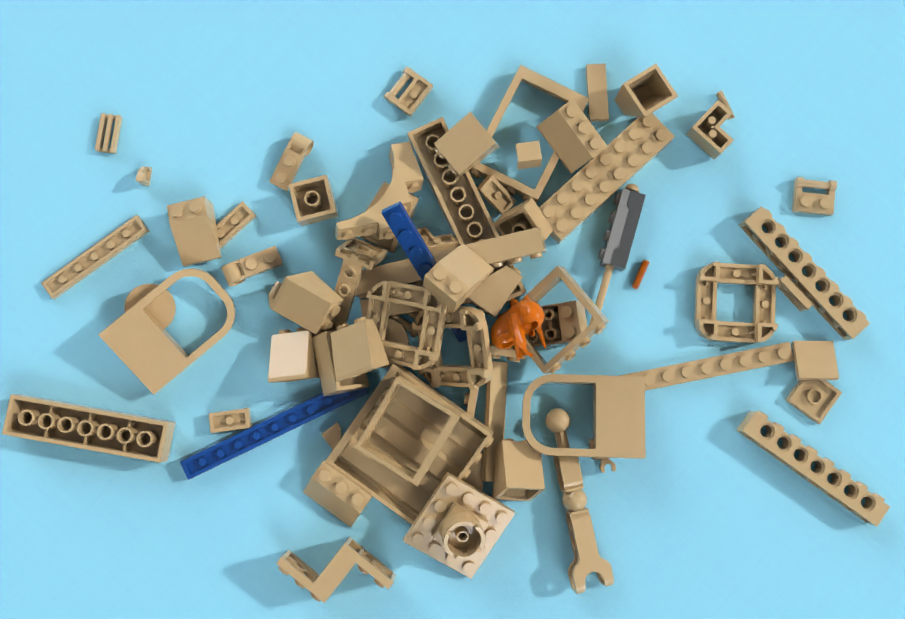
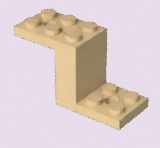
(323, 585)

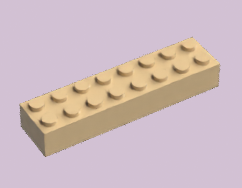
(604, 175)
(88, 428)

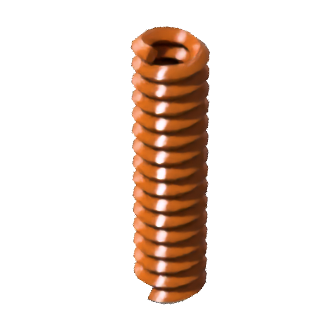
(639, 276)

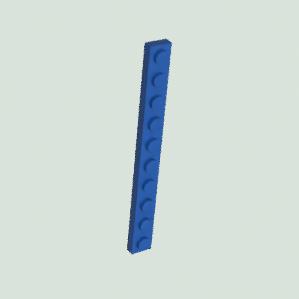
(266, 431)

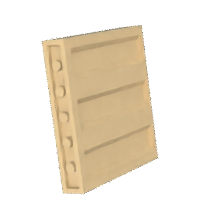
(408, 434)

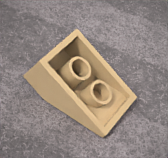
(194, 230)
(456, 276)

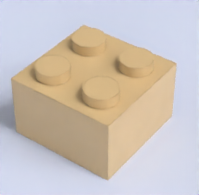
(313, 200)
(523, 217)

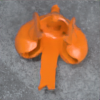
(515, 323)

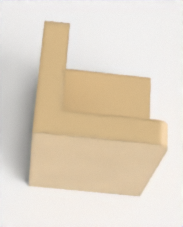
(528, 155)

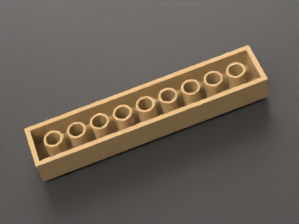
(455, 193)

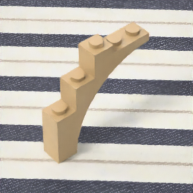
(405, 179)

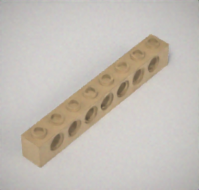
(856, 319)
(874, 506)

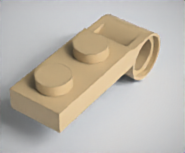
(291, 160)
(251, 265)

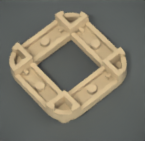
(763, 302)
(432, 328)
(481, 366)

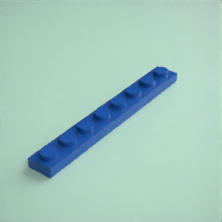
(413, 246)

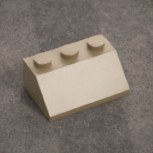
(571, 136)
(325, 363)
(337, 493)

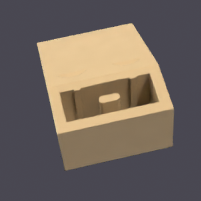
(561, 323)

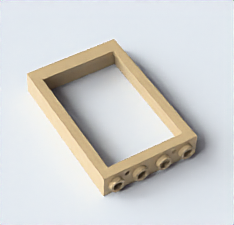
(550, 87)

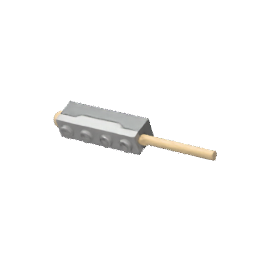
(619, 236)

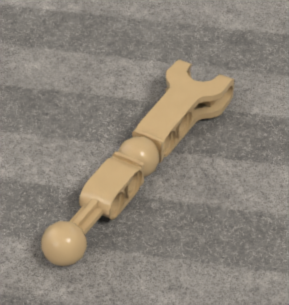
(578, 517)

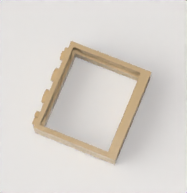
(583, 339)
(387, 460)

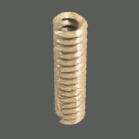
(723, 100)

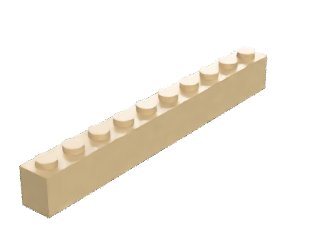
(493, 251)

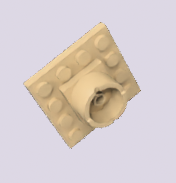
(459, 525)

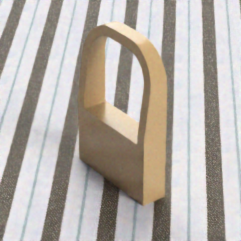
(148, 347)
(616, 416)

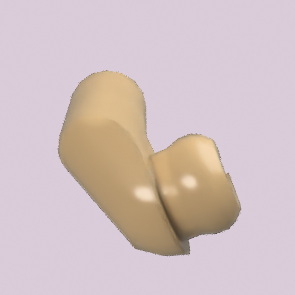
(272, 294)

